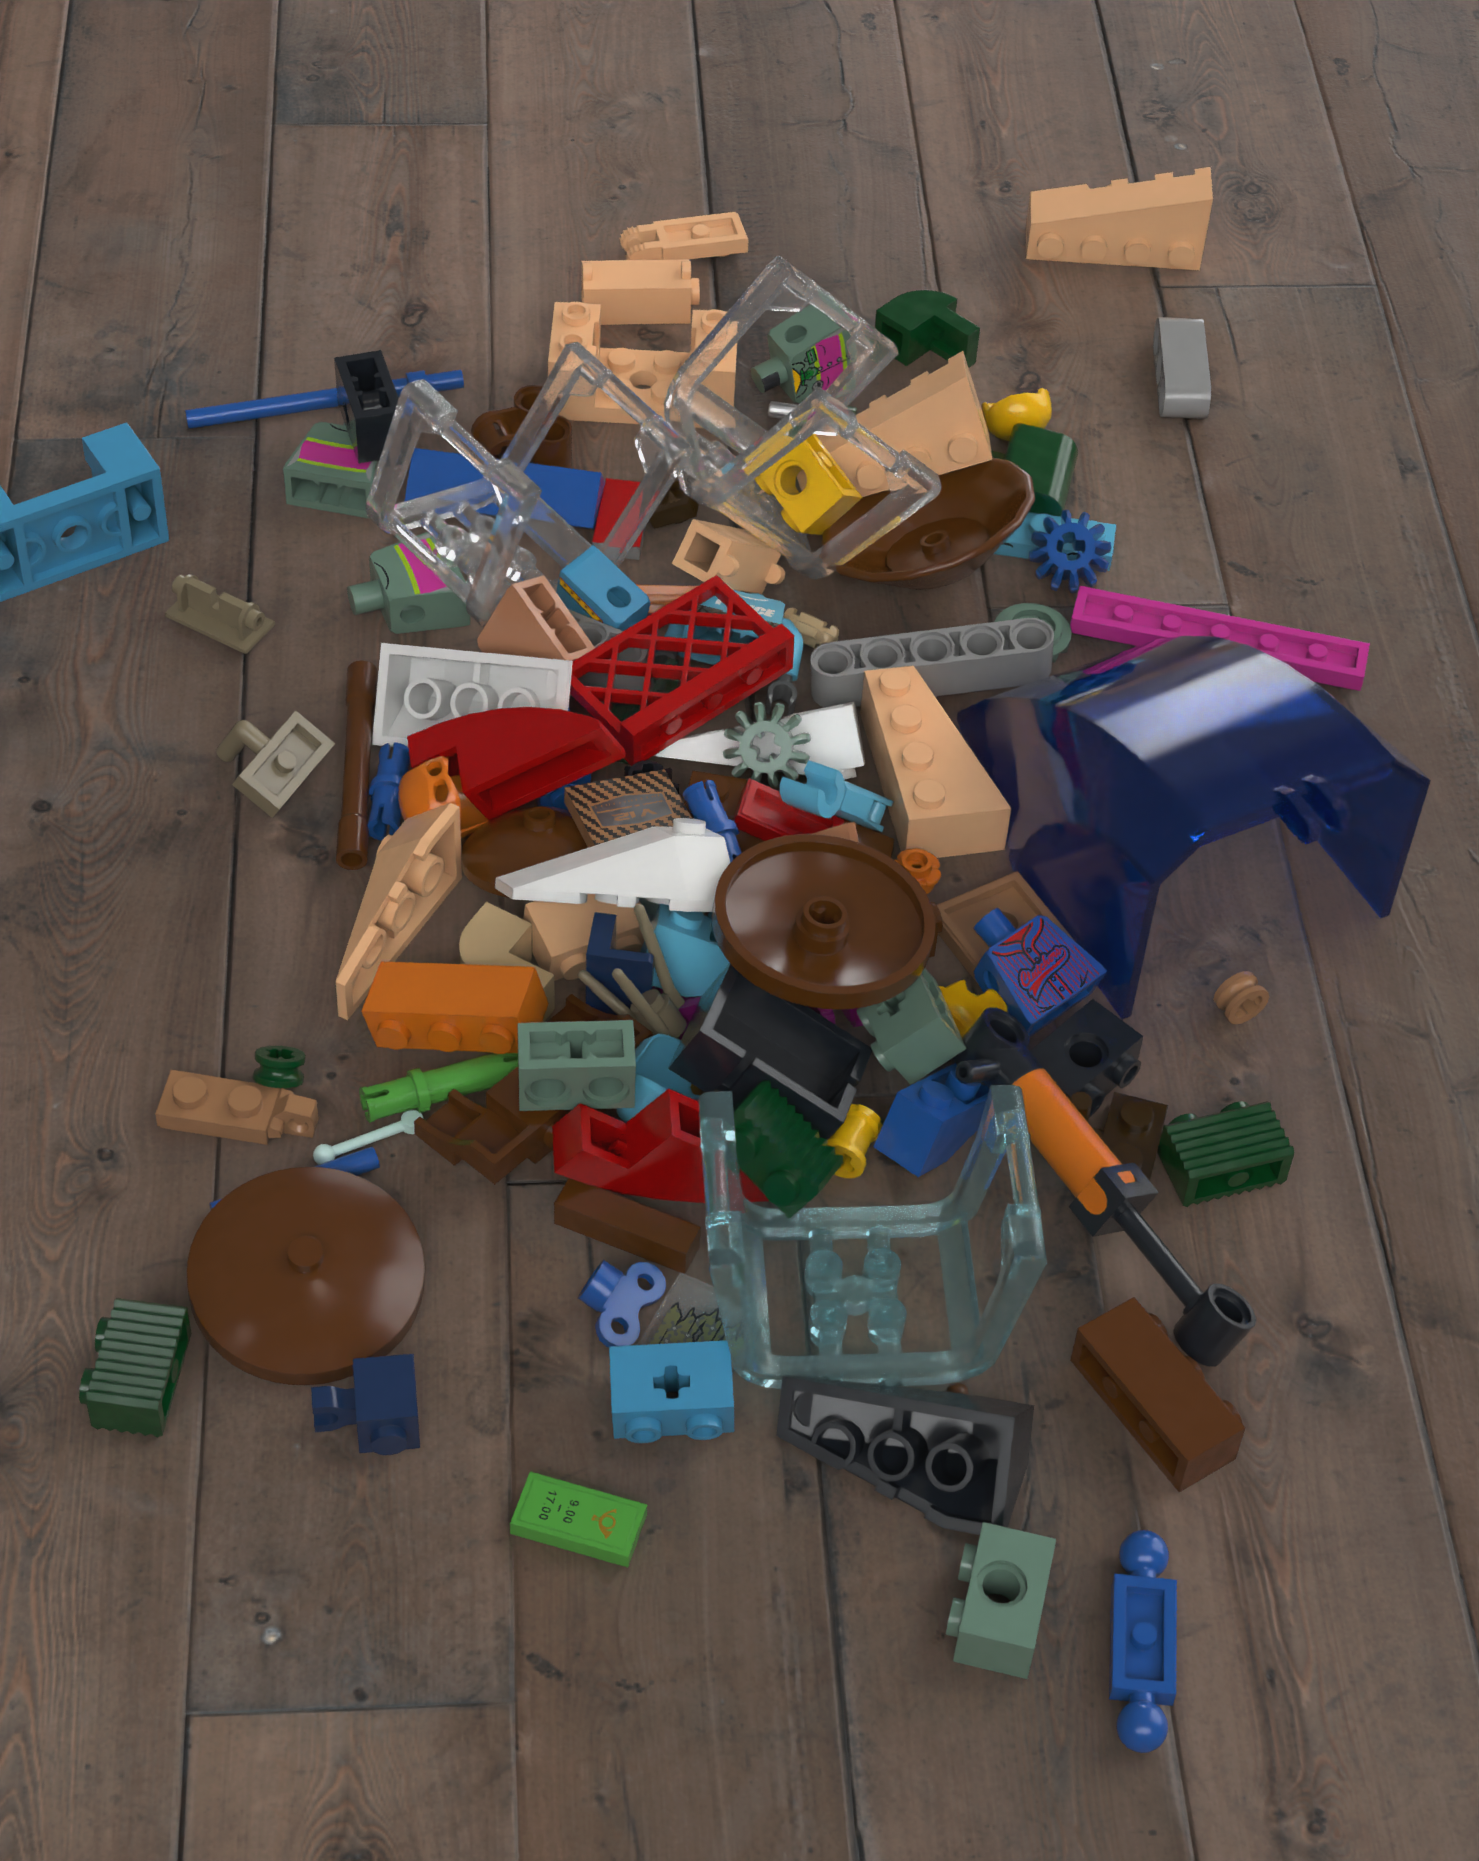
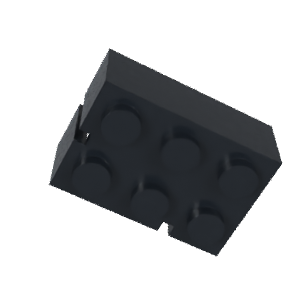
(753, 1036)

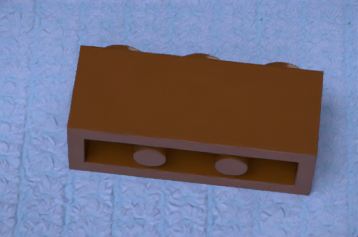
(1158, 1393)

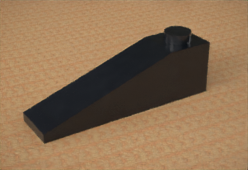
(932, 1449)

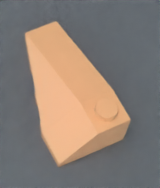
(406, 886)

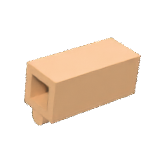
(640, 290)
(730, 554)

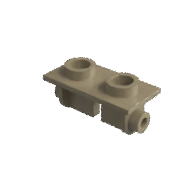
(216, 616)

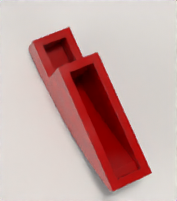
(516, 753)
(645, 1157)

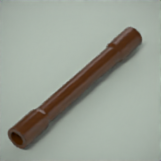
(352, 827)

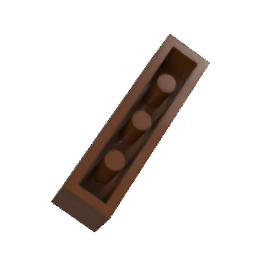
(627, 1225)

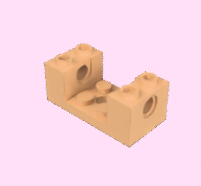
(656, 369)

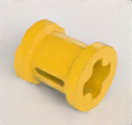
(854, 1139)

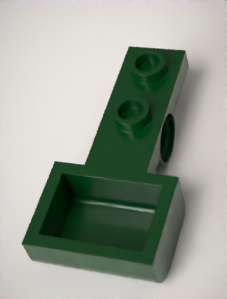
(1049, 461)

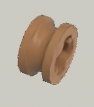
(1241, 997)

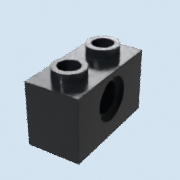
(1091, 1053)

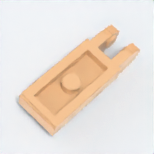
(686, 238)

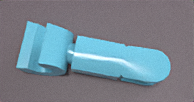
(829, 796)

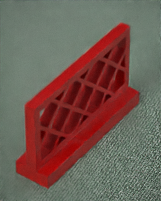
(702, 691)

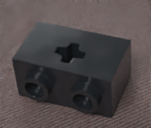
(365, 401)

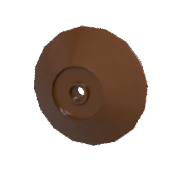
(949, 534)

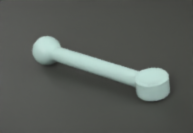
(325, 1152)

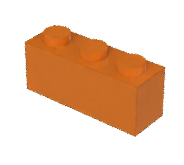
(452, 1006)

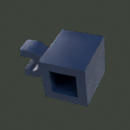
(379, 1404)

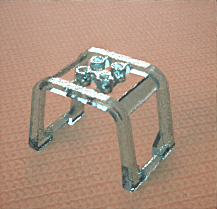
(738, 1266)

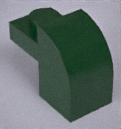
(927, 322)

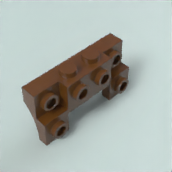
(500, 1135)

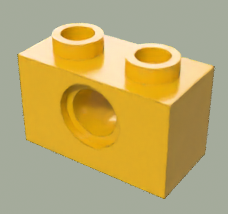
(826, 493)

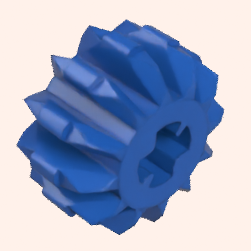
(1081, 540)

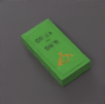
(578, 1519)

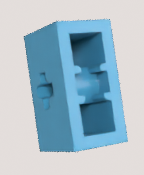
(647, 1372)

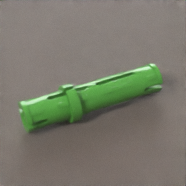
(429, 1087)

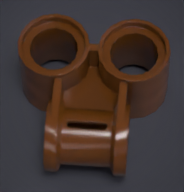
(553, 450)

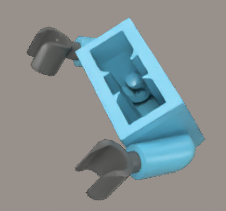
(769, 610)

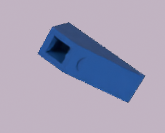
(931, 1121)

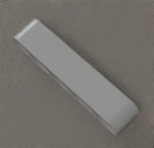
(946, 658)

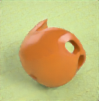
(427, 789)

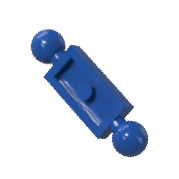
(1143, 1641)

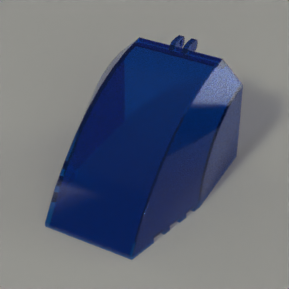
(1171, 749)

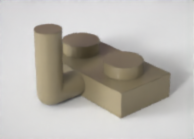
(279, 762)

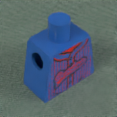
(1034, 968)

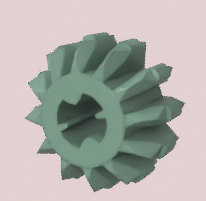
(783, 738)

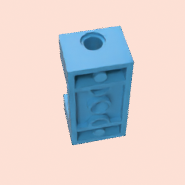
(113, 511)

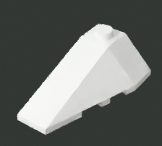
(438, 684)
(833, 742)
(658, 863)

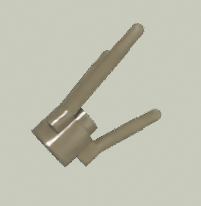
(651, 1009)

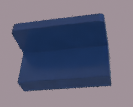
(604, 957)

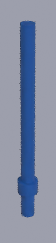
(305, 401)

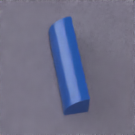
(568, 491)

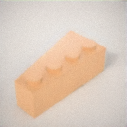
(1123, 223)
(930, 419)
(929, 770)

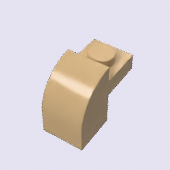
(502, 940)

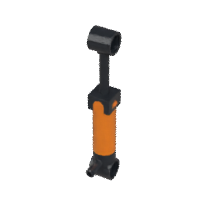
(1105, 1190)

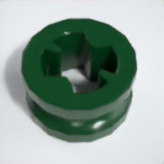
(279, 1066)

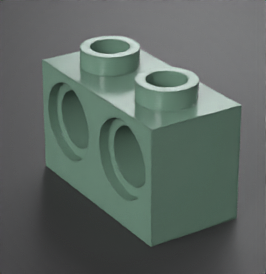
(576, 1065)

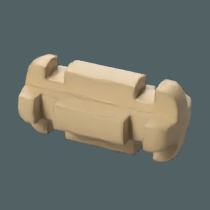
(812, 628)

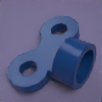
(621, 1298)

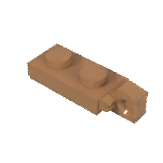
(233, 1109)

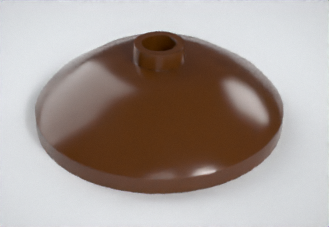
(518, 842)

